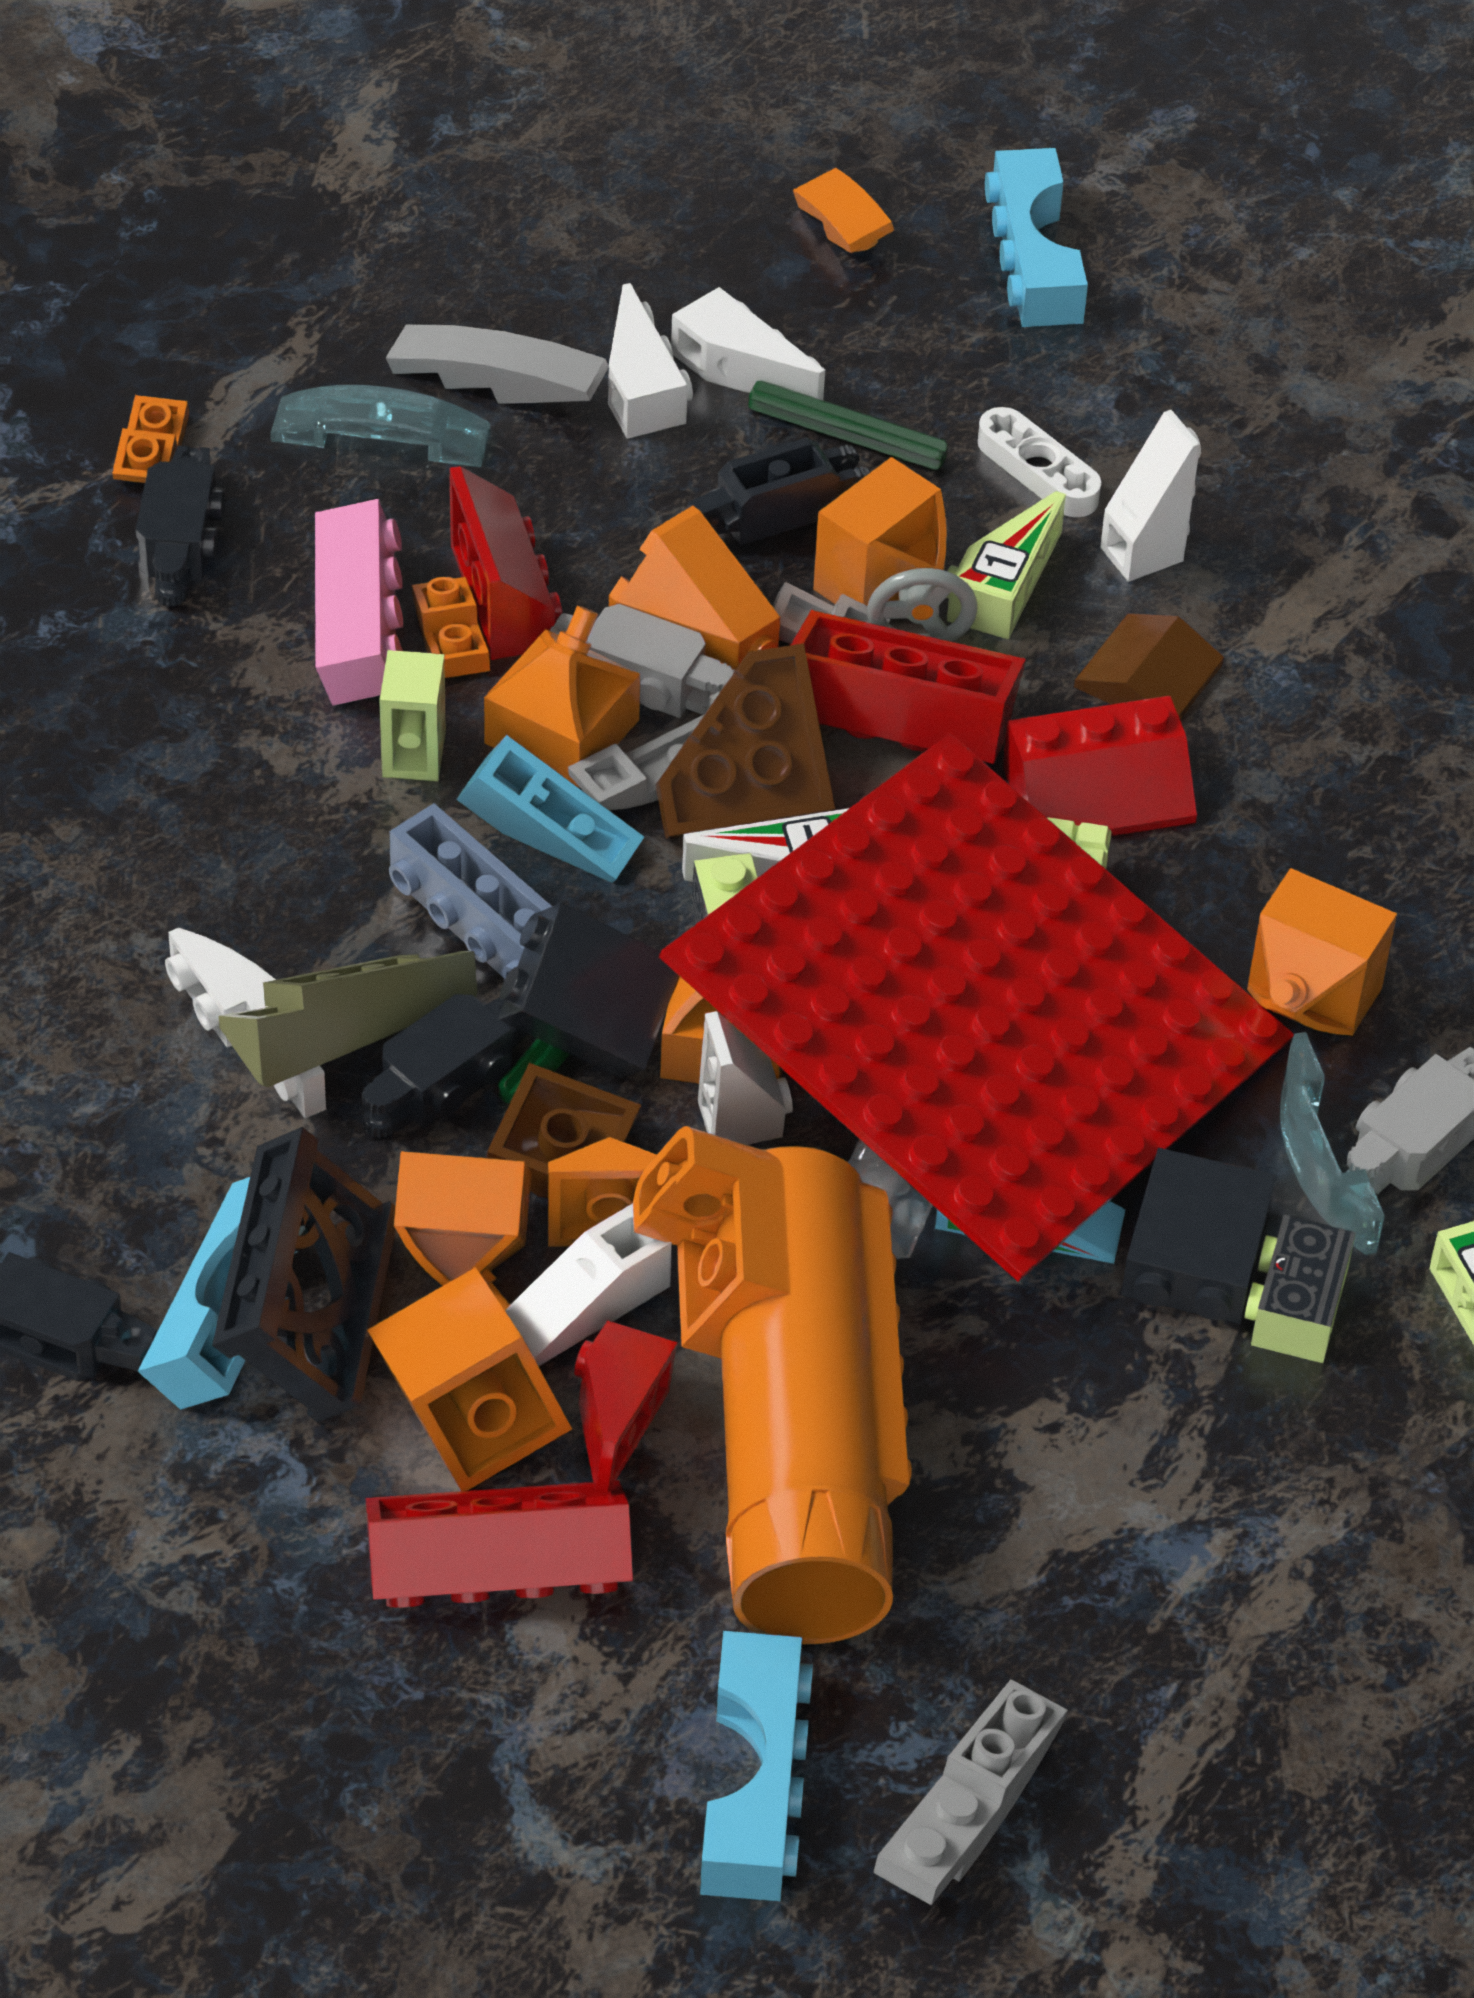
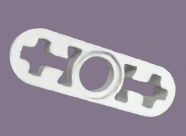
(1013, 438)

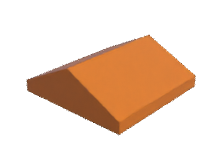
(591, 1187)

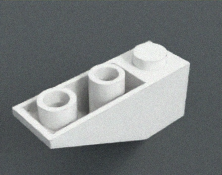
(736, 348)
(643, 380)
(1152, 506)
(589, 1284)

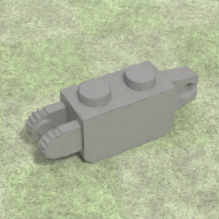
(666, 655)
(1417, 1124)

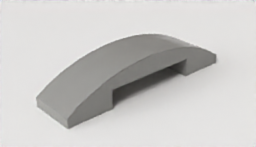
(630, 778)

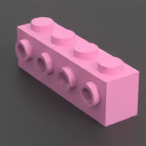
(356, 599)

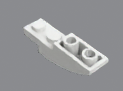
(230, 983)

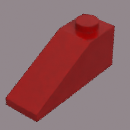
(621, 1391)

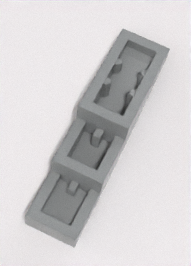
(511, 364)

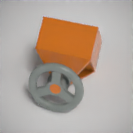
(889, 552)

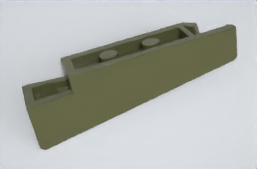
(342, 1010)

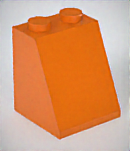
(470, 1379)

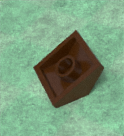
(1149, 660)
(556, 1117)

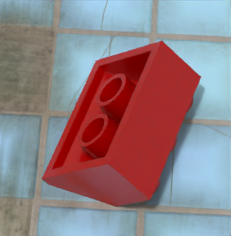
(500, 565)
(1105, 765)

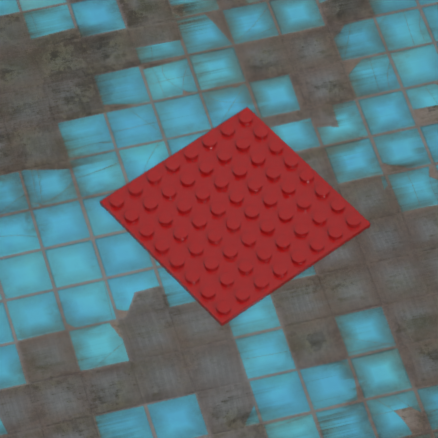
(979, 1003)

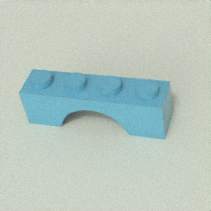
(1044, 276)
(182, 1353)
(746, 1830)

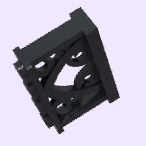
(355, 1255)

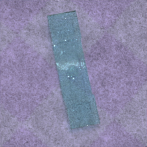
(383, 414)
(1339, 1197)

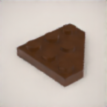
(751, 752)

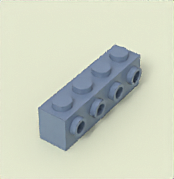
(463, 886)

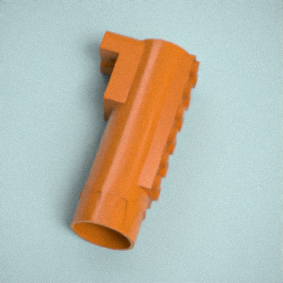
(797, 1297)

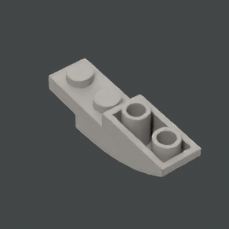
(973, 1794)

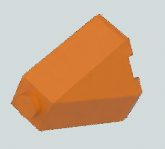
(700, 586)

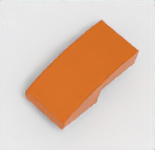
(845, 210)
(151, 436)
(450, 625)

